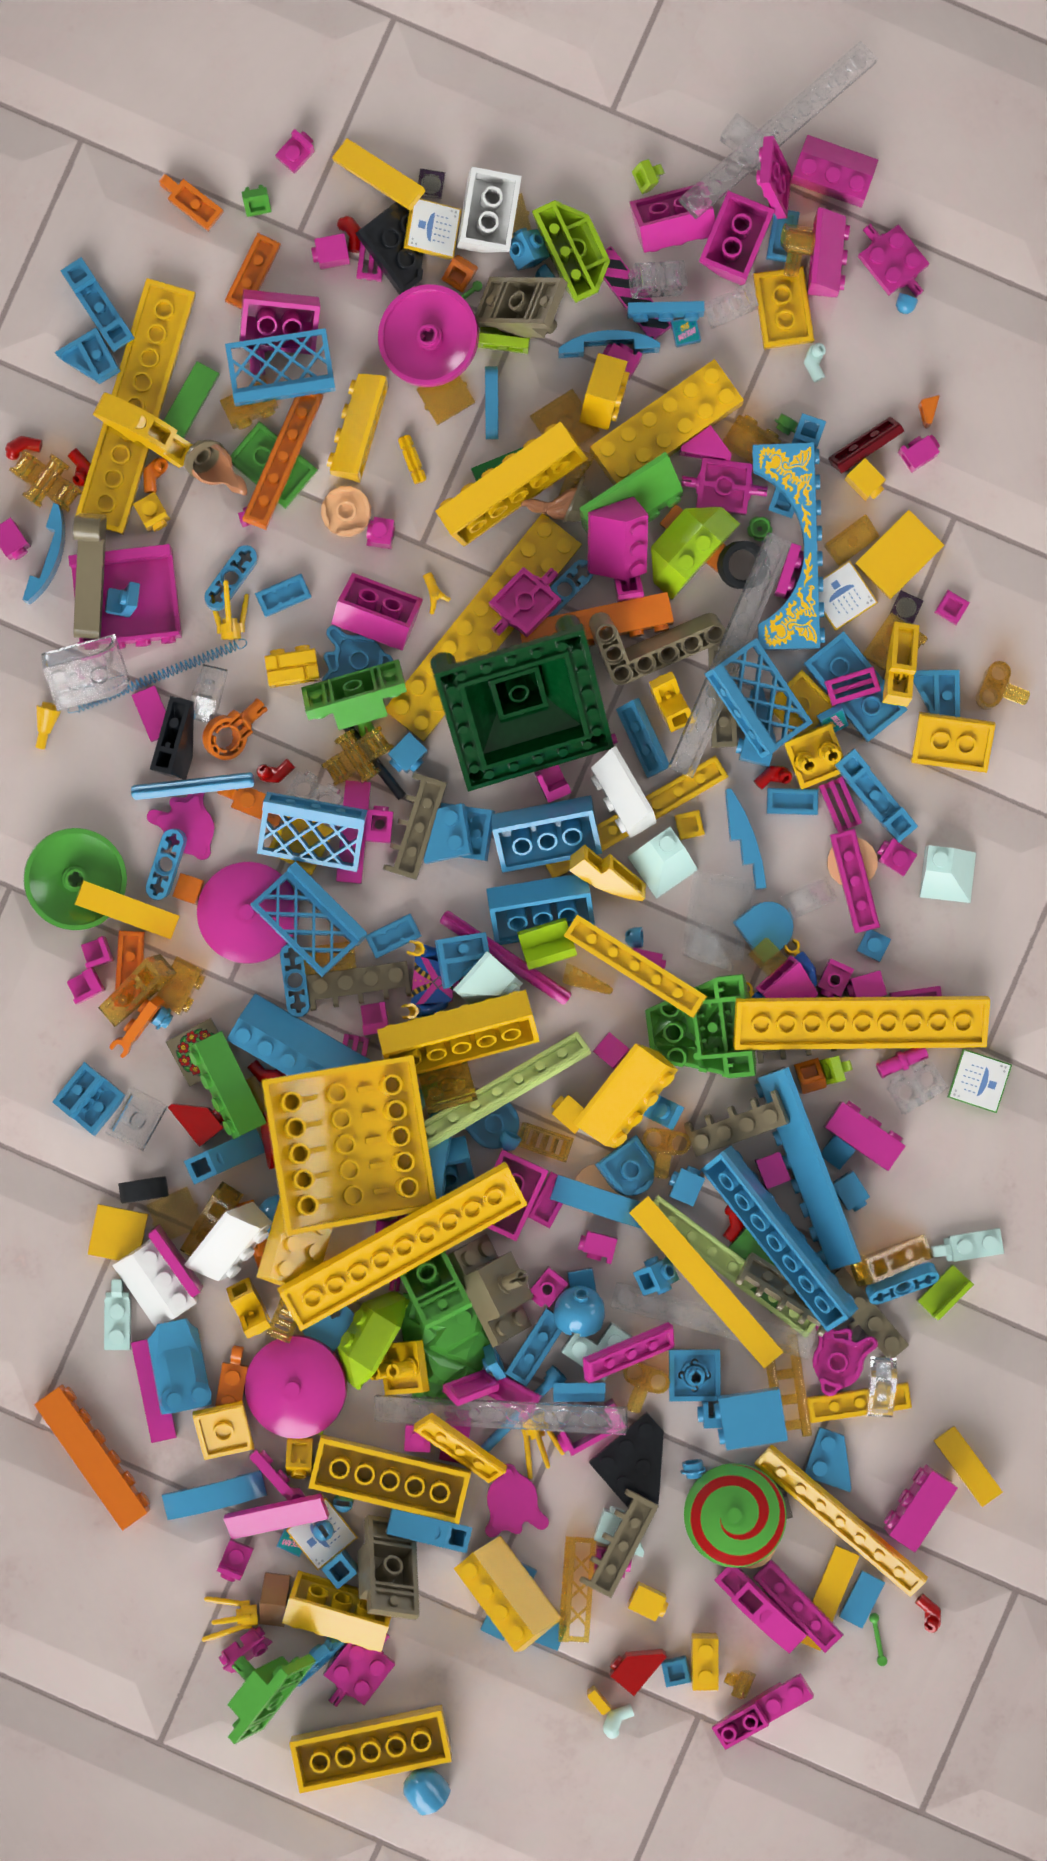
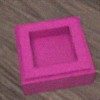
(952, 607)

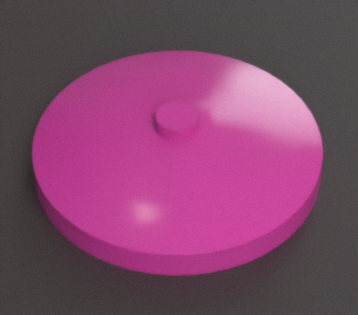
(428, 335)
(232, 924)
(296, 1387)

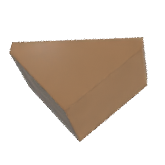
(274, 1599)

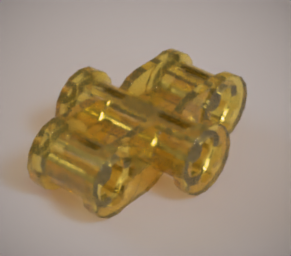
(45, 480)
(357, 756)

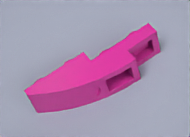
(760, 1608)
(762, 1710)

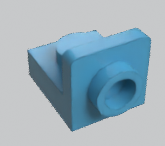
(122, 601)
(664, 1112)
(709, 1421)

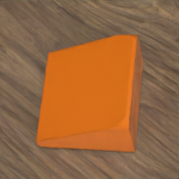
(459, 273)
(927, 410)
(188, 888)
(810, 1076)

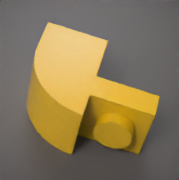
(670, 701)
(249, 1307)

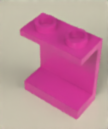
(583, 1443)

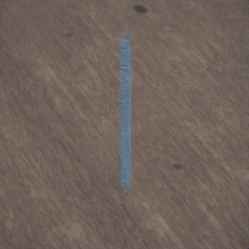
(159, 674)

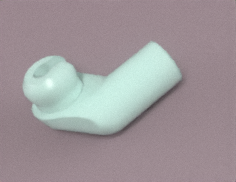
(813, 359)
(614, 1719)

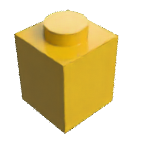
(866, 480)
(566, 1111)
(647, 1601)

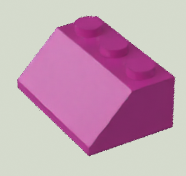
(834, 171)
(665, 222)
(736, 238)
(828, 254)
(278, 314)
(618, 540)
(376, 611)

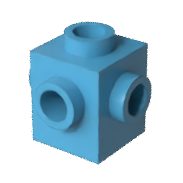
(528, 249)
(656, 1276)

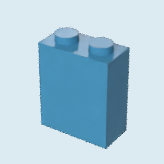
(751, 1418)

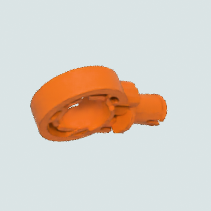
(240, 726)

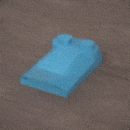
(178, 1367)

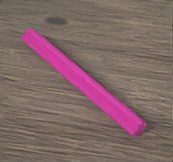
(509, 960)

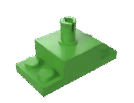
(355, 696)
(436, 1290)
(264, 1692)

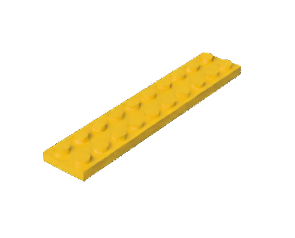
(144, 383)
(472, 634)
(861, 1022)
(402, 1246)

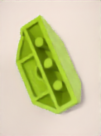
(573, 248)
(688, 546)
(371, 1336)

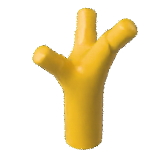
(434, 591)

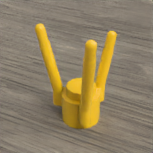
(229, 627)
(537, 1434)
(245, 1616)

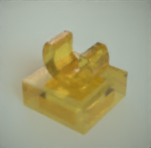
(741, 1683)

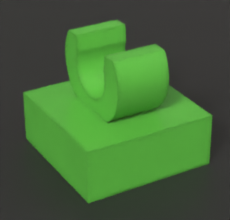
(256, 201)

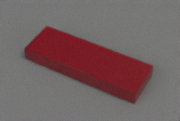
(866, 444)

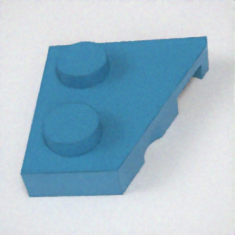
(90, 356)
(939, 690)
(449, 835)
(459, 955)

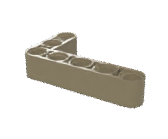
(91, 537)
(652, 647)

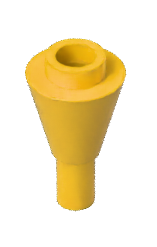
(46, 719)

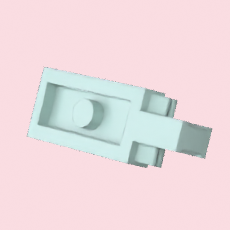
(970, 1245)
(117, 1317)

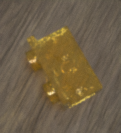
(242, 416)
(746, 434)
(180, 987)

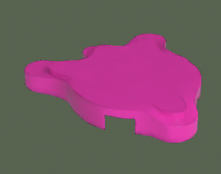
(190, 817)
(839, 1359)
(511, 1503)

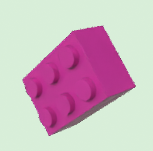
(529, 1180)
(919, 1507)

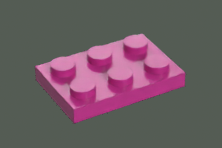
(774, 177)

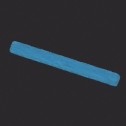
(192, 786)

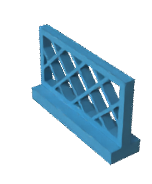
(285, 389)
(739, 705)
(310, 811)
(324, 904)

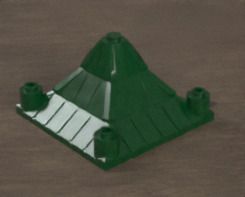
(523, 706)

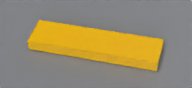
(378, 174)
(126, 909)
(851, 1403)
(460, 1447)
(833, 1585)

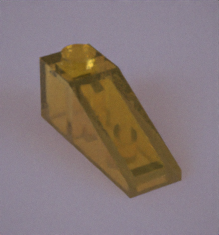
(137, 987)
(222, 1200)
(891, 1260)

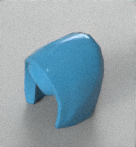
(426, 1790)

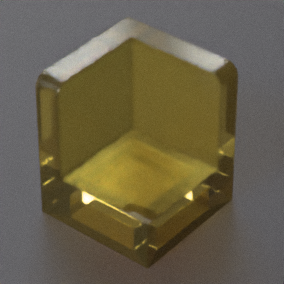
(767, 957)

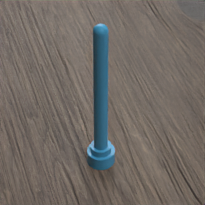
(553, 1375)

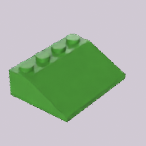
(651, 485)

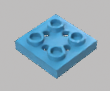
(694, 1375)

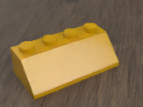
(358, 427)
(626, 1096)
(508, 1594)
(334, 1612)

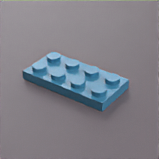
(865, 713)

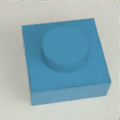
(873, 945)
(493, 1362)

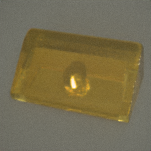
(851, 540)

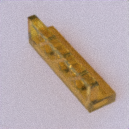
(567, 1586)

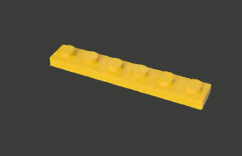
(635, 966)

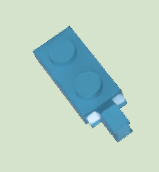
(322, 1655)

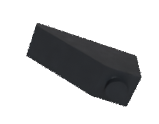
(175, 741)

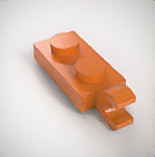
(191, 202)
(249, 802)
(135, 1027)
(232, 1379)

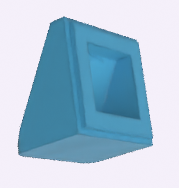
(837, 1152)
(582, 1277)

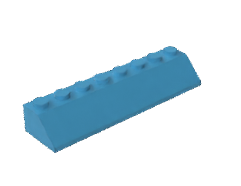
(289, 1041)
(809, 1173)
(780, 1238)

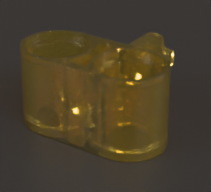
(796, 241)
(1000, 688)
(665, 1149)
(642, 1385)

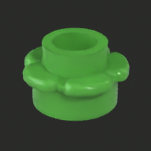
(786, 424)
(759, 522)

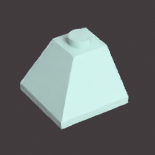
(663, 862)
(947, 874)
(487, 980)

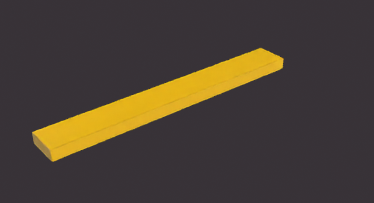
(662, 802)
(706, 1282)
(841, 1520)

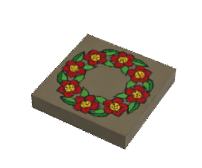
(180, 1050)

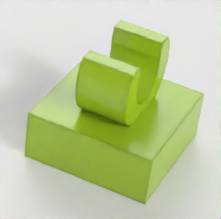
(647, 176)
(834, 1069)

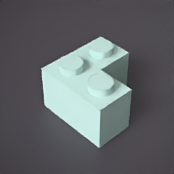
(580, 1347)

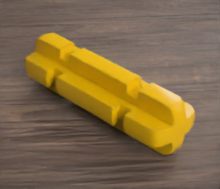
(412, 459)

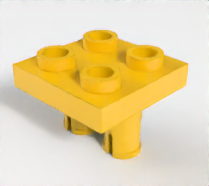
(814, 755)
(404, 1368)

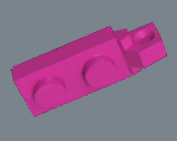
(277, 1478)

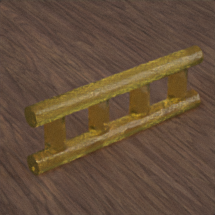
(798, 1398)

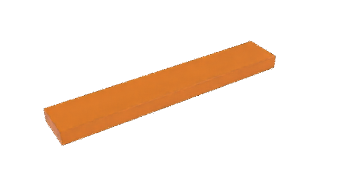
(282, 460)

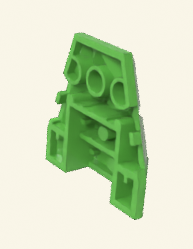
(709, 1036)
(450, 1348)

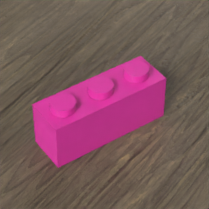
(865, 1135)

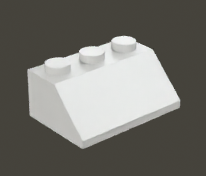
(488, 211)
(622, 793)
(230, 1242)
(154, 1284)

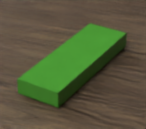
(191, 398)

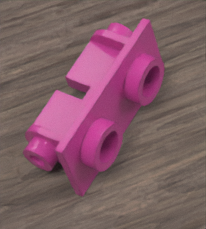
(253, 1646)

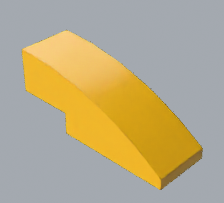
(901, 664)
(607, 874)
(968, 1466)

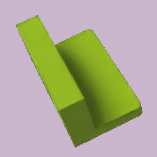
(495, 339)
(546, 943)
(945, 1292)

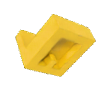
(152, 512)
(299, 1457)

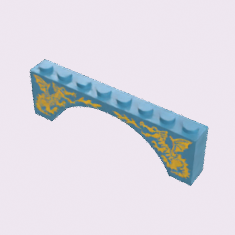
(792, 472)

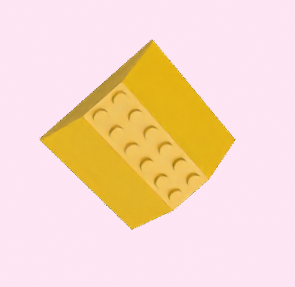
(349, 1144)

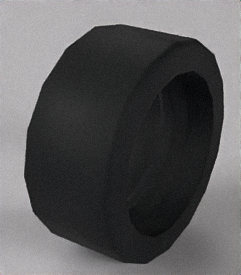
(724, 557)
(143, 1189)

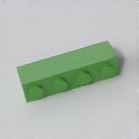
(227, 1085)

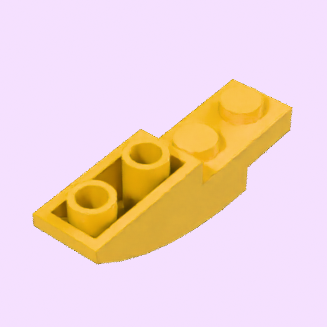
(142, 427)

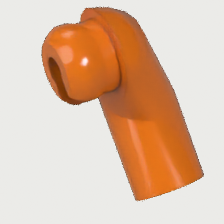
(152, 473)

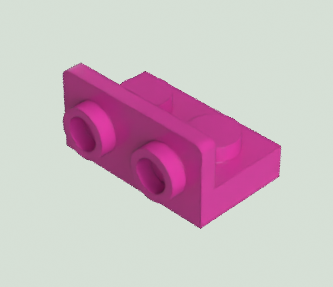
(790, 572)

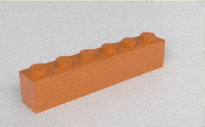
(628, 616)
(93, 1457)

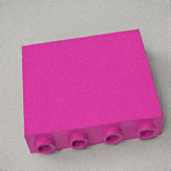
(157, 607)

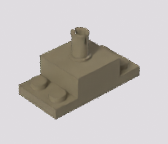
(521, 305)
(494, 1288)
(388, 1572)

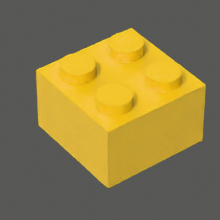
(604, 392)

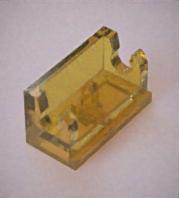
(323, 959)

